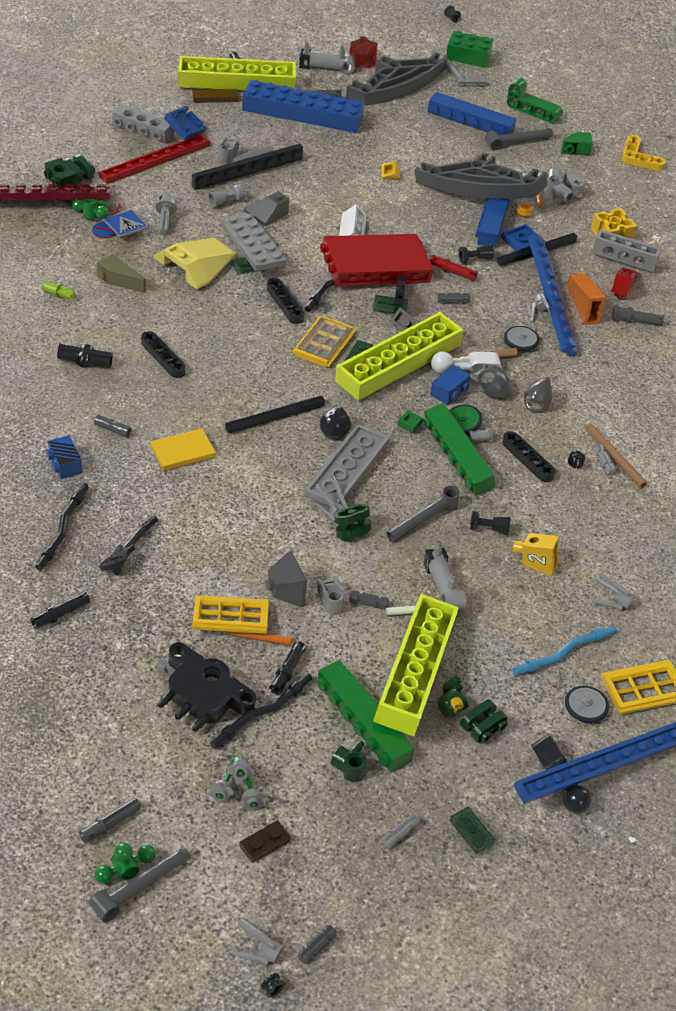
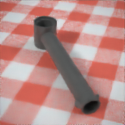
(496, 141)
(448, 501)
(106, 904)

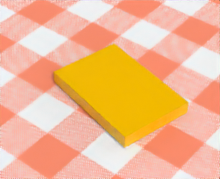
(182, 449)

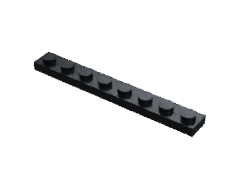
(247, 166)

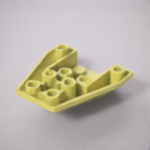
(199, 258)

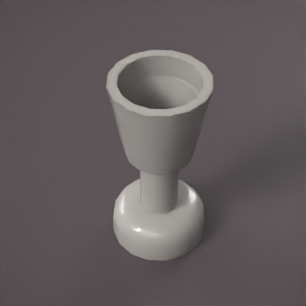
(220, 197)

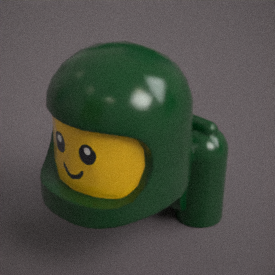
(452, 700)

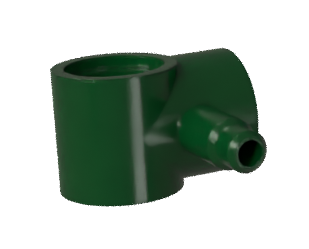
(344, 760)

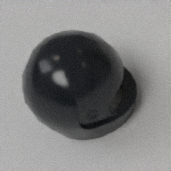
(335, 423)

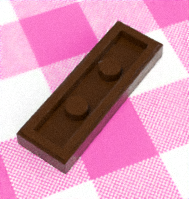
(215, 95)

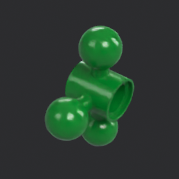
(91, 208)
(125, 863)

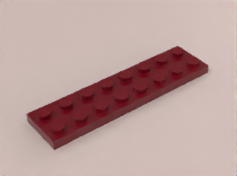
(54, 192)

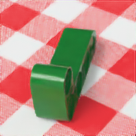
(532, 105)

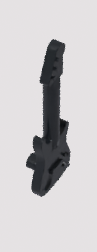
(121, 552)

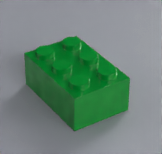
(469, 49)

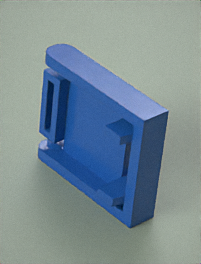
(185, 124)

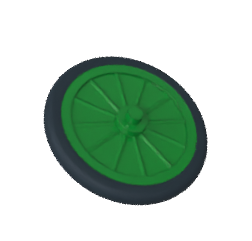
(467, 417)

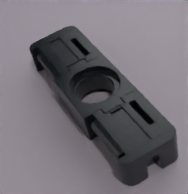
(400, 289)

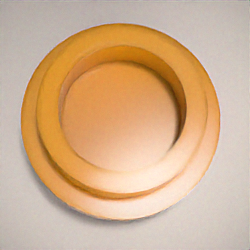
(524, 210)

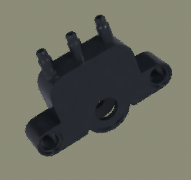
(200, 696)

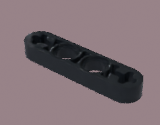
(288, 299)
(150, 342)
(543, 470)

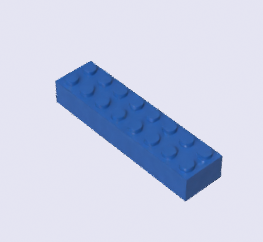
(303, 106)

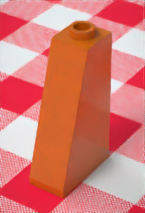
(586, 297)

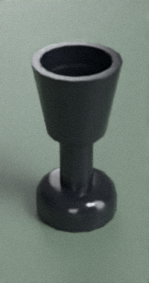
(482, 252)
(497, 524)

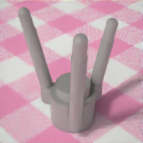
(540, 304)
(334, 506)
(622, 597)
(269, 948)

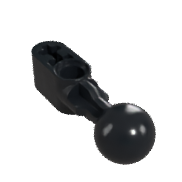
(575, 798)

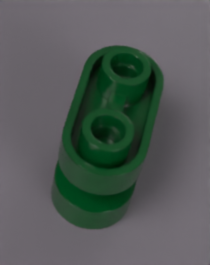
(81, 167)
(352, 521)
(484, 721)

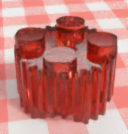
(364, 51)

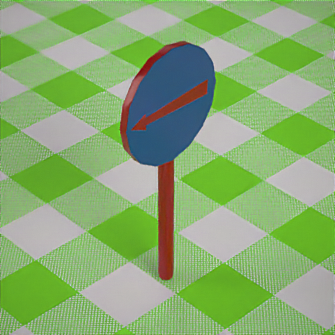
(102, 230)

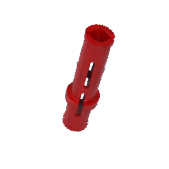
(447, 265)

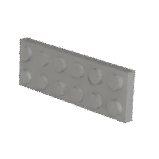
(253, 242)
(347, 464)

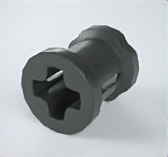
(453, 14)

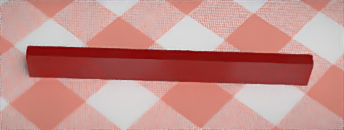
(153, 158)

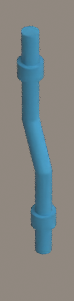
(534, 665)

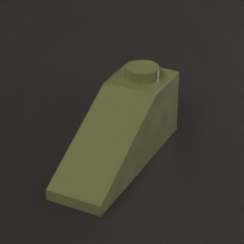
(120, 274)

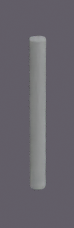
(449, 65)

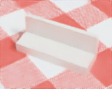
(353, 222)

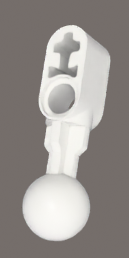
(474, 362)

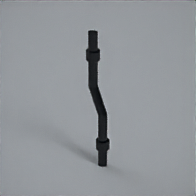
(316, 297)
(49, 552)
(230, 730)

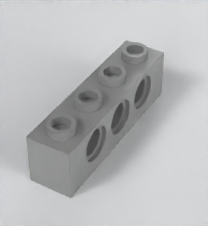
(142, 123)
(626, 250)

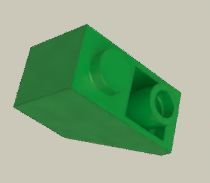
(577, 143)

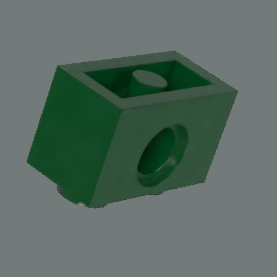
(60, 173)

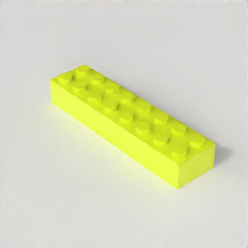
(233, 73)
(398, 356)
(416, 665)

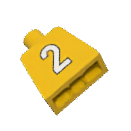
(539, 552)

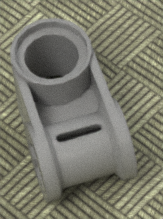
(228, 149)
(575, 183)
(331, 595)

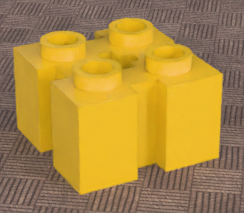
(614, 222)

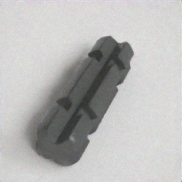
(453, 298)
(369, 599)
(317, 944)

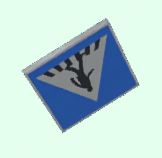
(125, 223)

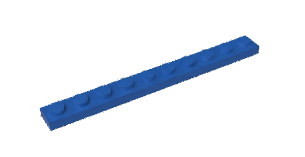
(553, 296)
(596, 764)

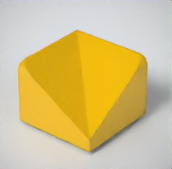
(391, 170)

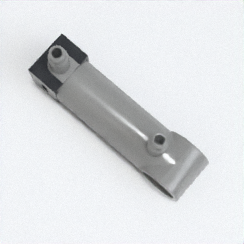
(326, 61)
(446, 582)

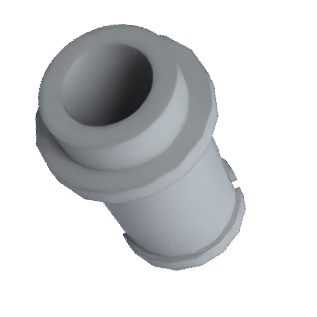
(481, 435)

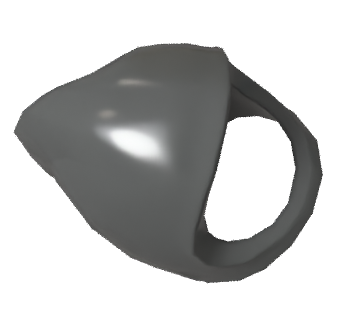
(498, 386)
(539, 391)

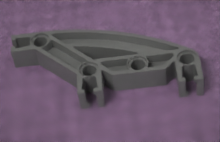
(396, 79)
(481, 179)

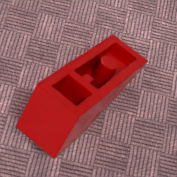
(623, 282)

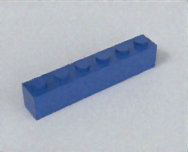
(470, 114)
(491, 221)

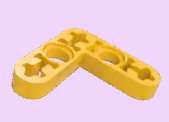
(633, 157)

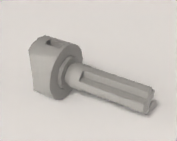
(165, 207)

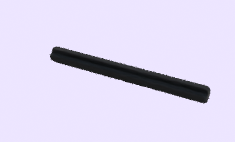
(527, 252)
(274, 414)

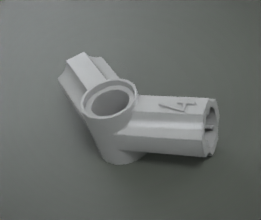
(557, 188)

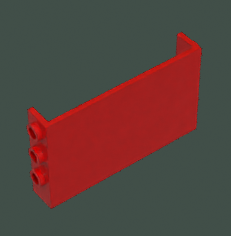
(376, 259)

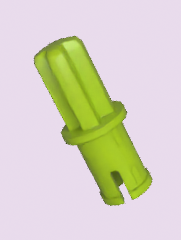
(58, 290)

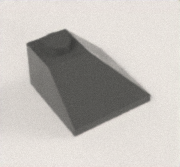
(269, 208)
(287, 581)

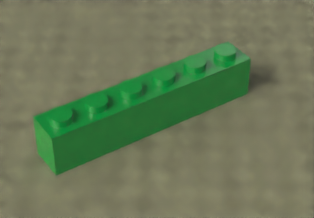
(459, 449)
(360, 709)

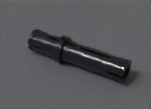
(51, 614)
(284, 673)

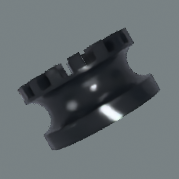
(574, 462)
(272, 985)

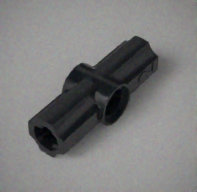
(84, 355)

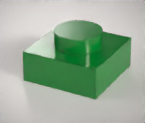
(410, 421)

